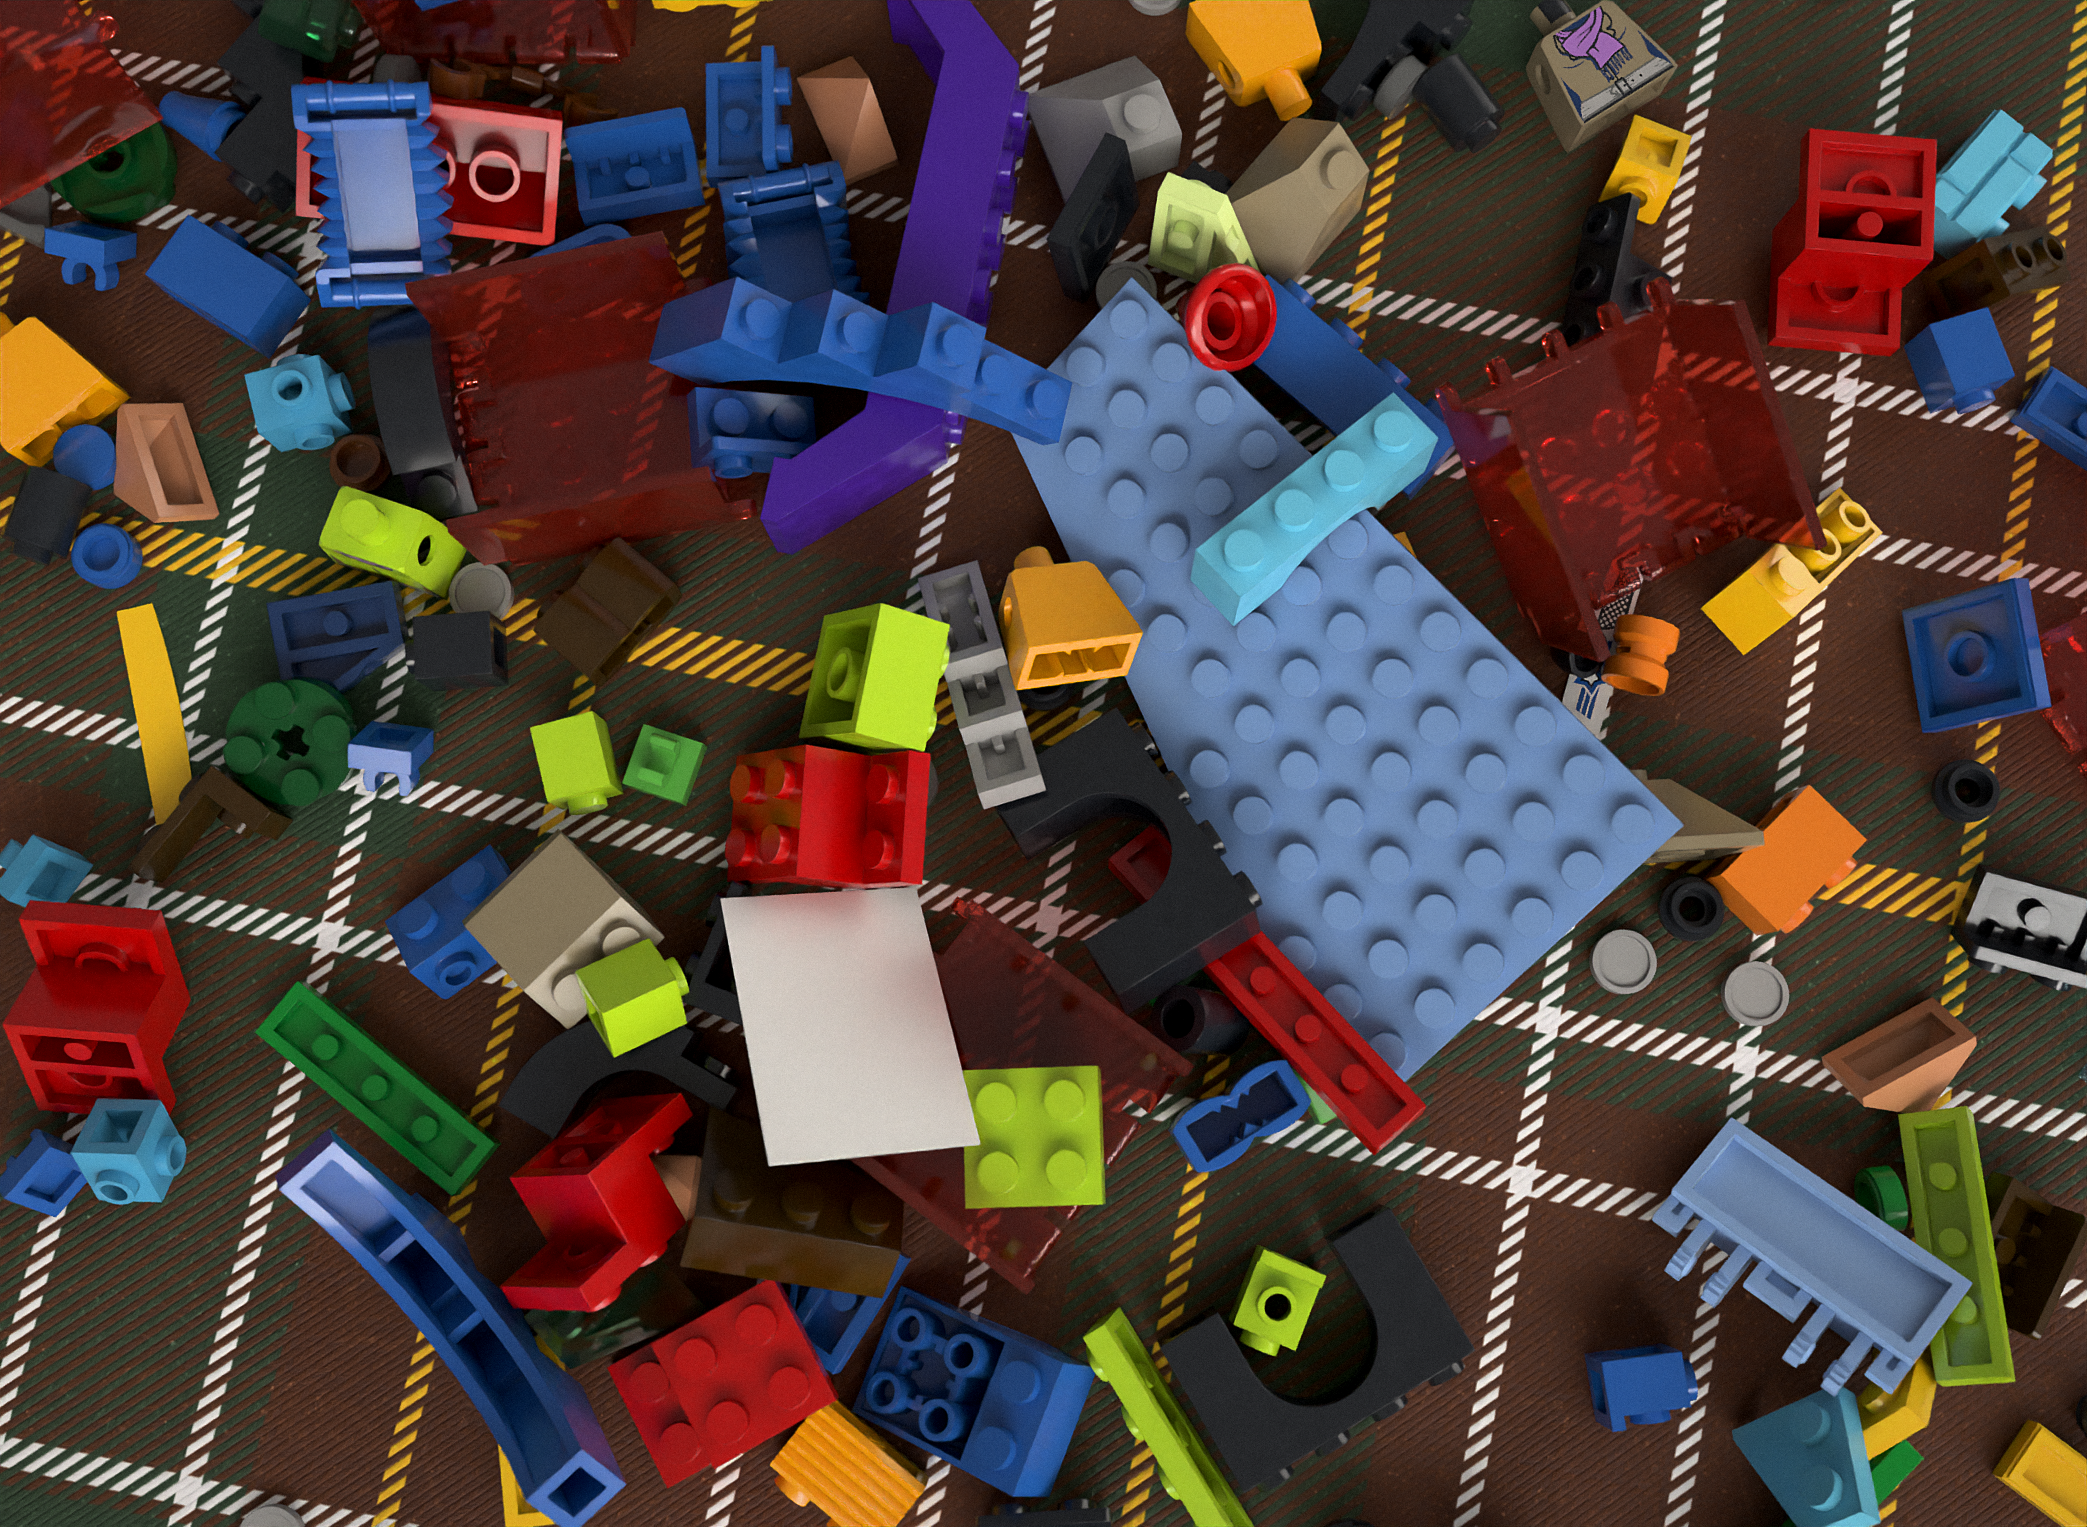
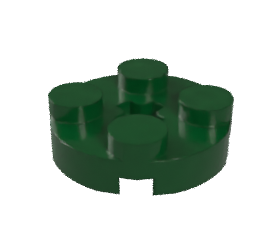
(130, 191)
(258, 753)

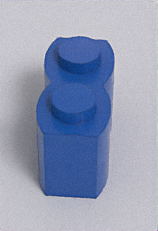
(1254, 1104)

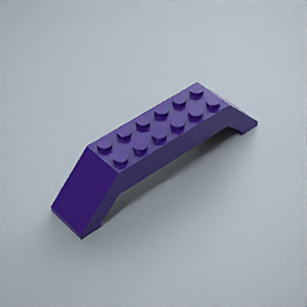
(944, 258)

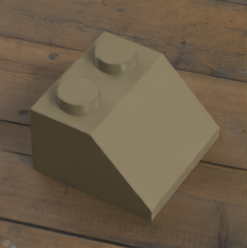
(555, 920)

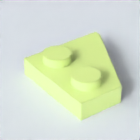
(1195, 230)

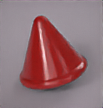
(1229, 317)

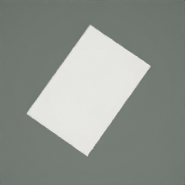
(846, 1026)

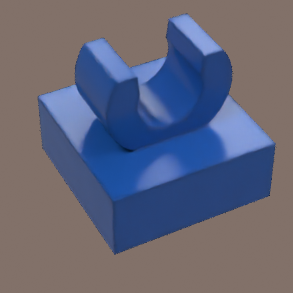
(91, 245)
(390, 749)
(42, 1175)

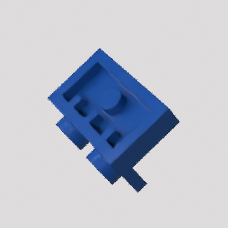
(747, 429)

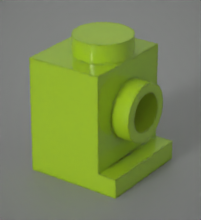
(1269, 1275)

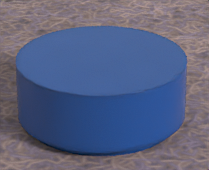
(86, 455)
(107, 556)

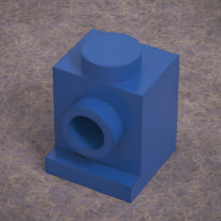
(1639, 1384)

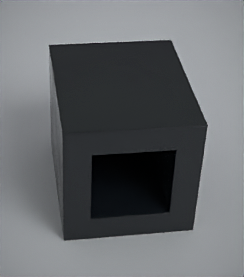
(458, 651)

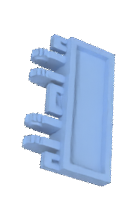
(1808, 1248)

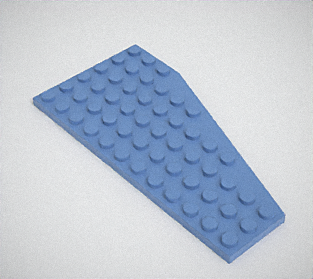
(1357, 733)

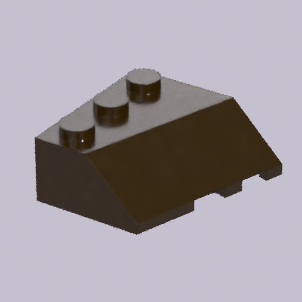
(787, 1222)

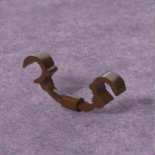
(468, 82)

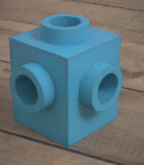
(300, 403)
(129, 1150)

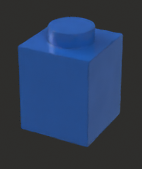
(1959, 362)

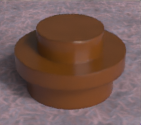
(360, 463)

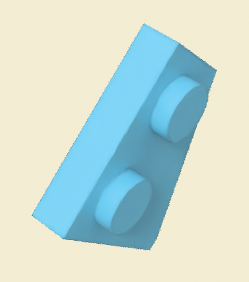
(1814, 1460)

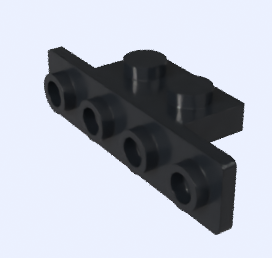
(1607, 268)

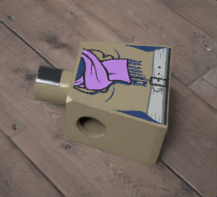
(1593, 68)

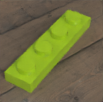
(1956, 1228)
(1159, 1419)

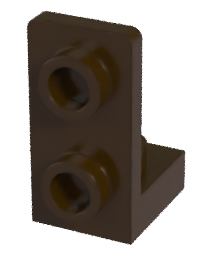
(1997, 272)
(201, 802)

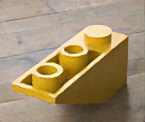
(1790, 577)

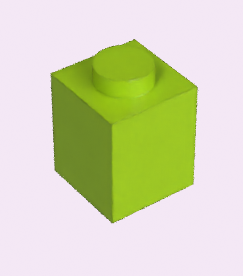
(577, 763)
(633, 996)

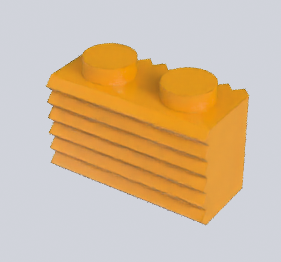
(847, 1471)

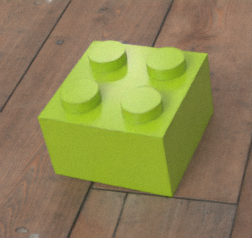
(875, 680)
(1036, 1137)

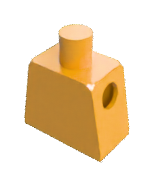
(1258, 49)
(47, 390)
(1063, 623)

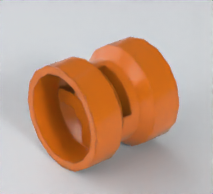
(1640, 655)

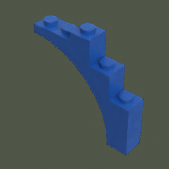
(837, 341)
(487, 1344)

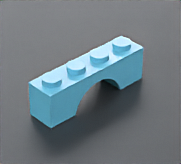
(1274, 534)

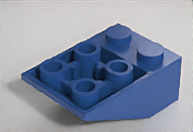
(975, 1393)

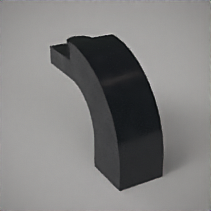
(416, 411)
(577, 1064)

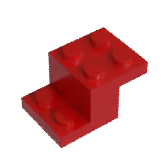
(1852, 241)
(828, 818)
(96, 1005)
(598, 1204)
(723, 1382)

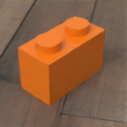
(1803, 850)

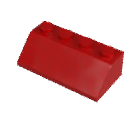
(499, 166)

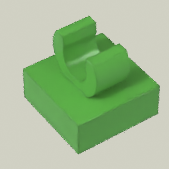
(664, 765)

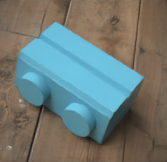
(1983, 179)

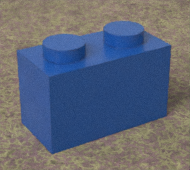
(230, 285)

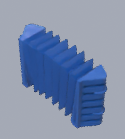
(379, 189)
(791, 232)

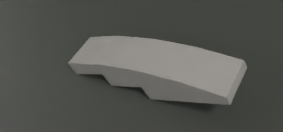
(982, 687)

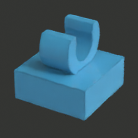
(40, 871)

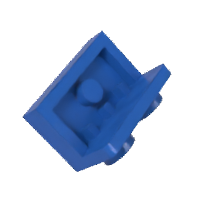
(746, 118)
(635, 166)
(432, 931)

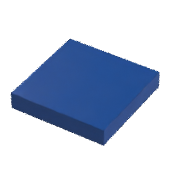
(1976, 656)

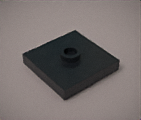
(1094, 219)

